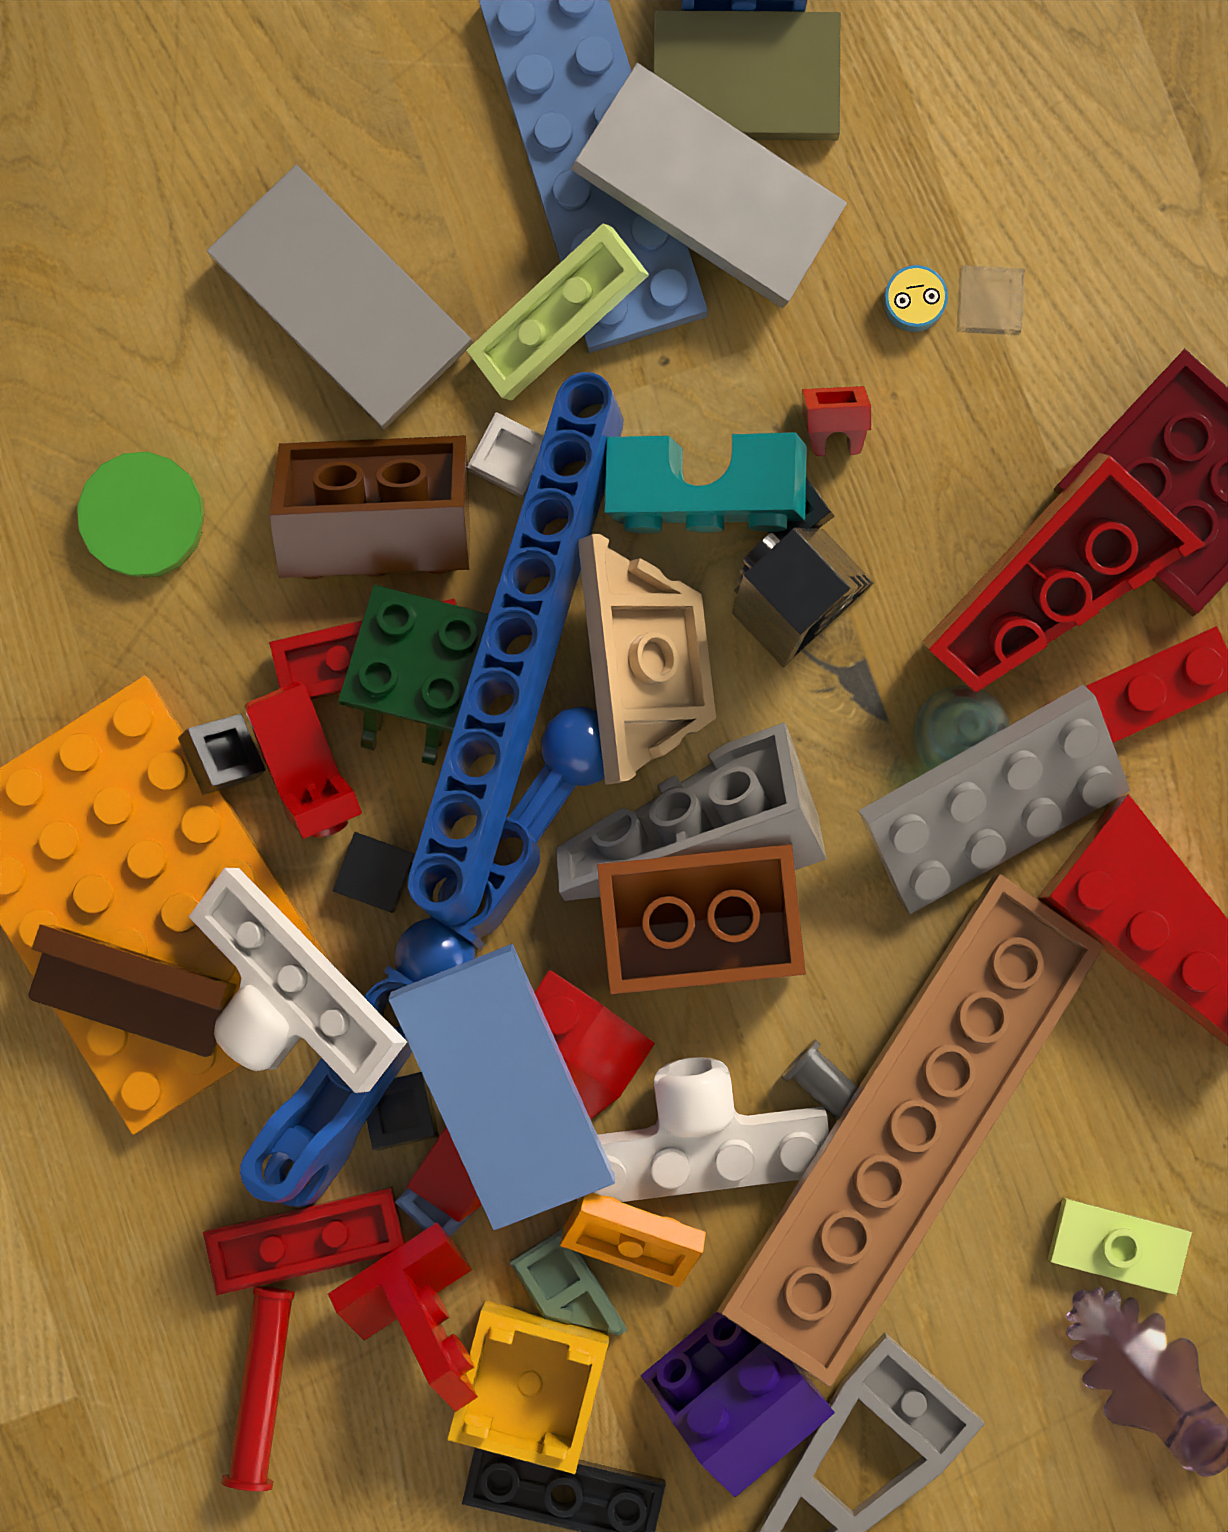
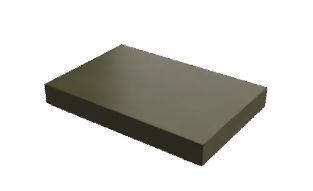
(756, 68)

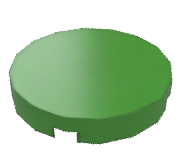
(141, 514)

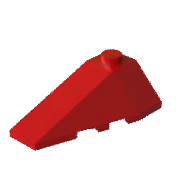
(602, 1061)

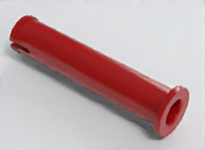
(260, 1390)

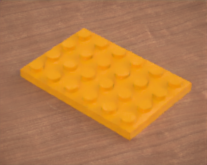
(122, 848)

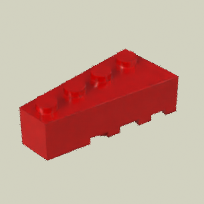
(1147, 912)

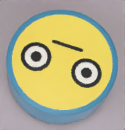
(915, 298)

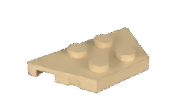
(644, 658)

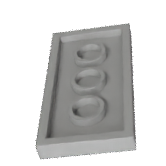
(995, 799)

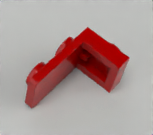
(301, 762)

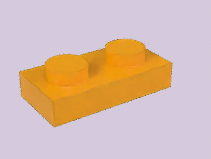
(633, 1238)

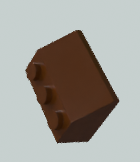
(371, 507)

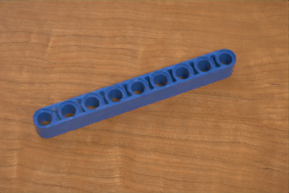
(522, 674)

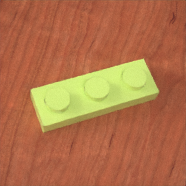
(557, 312)

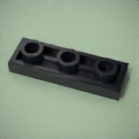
(604, 1498)

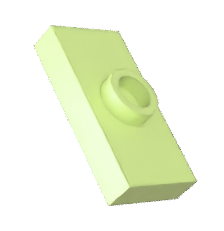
(1119, 1246)

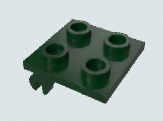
(412, 664)

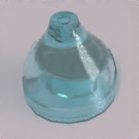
(955, 722)

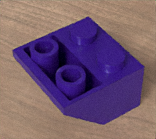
(735, 1401)

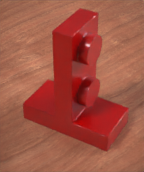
(406, 1289)

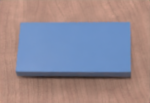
(502, 1087)

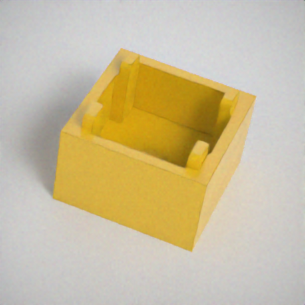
(531, 1387)

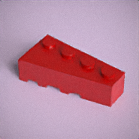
(1067, 566)

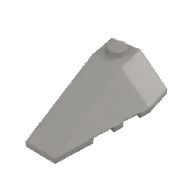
(740, 801)

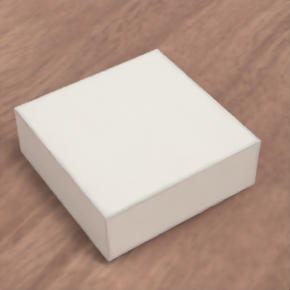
(507, 455)

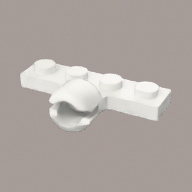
(288, 990)
(705, 1142)

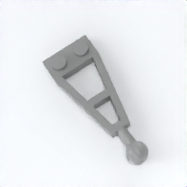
(907, 1401)

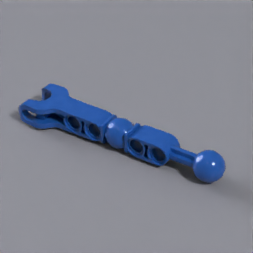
(325, 1114)

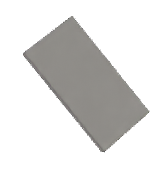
(709, 185)
(340, 297)

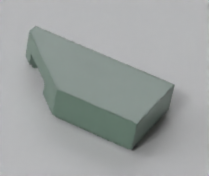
(566, 1286)

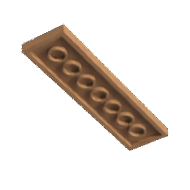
(910, 1130)

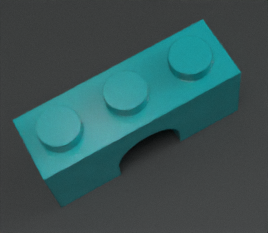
(759, 487)

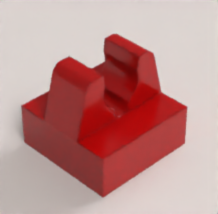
(836, 411)

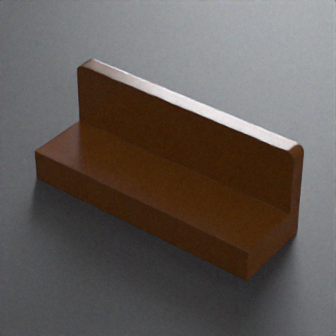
(128, 990)

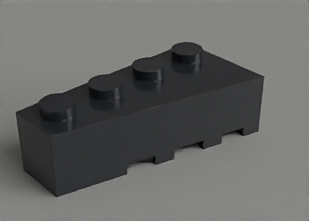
(795, 589)

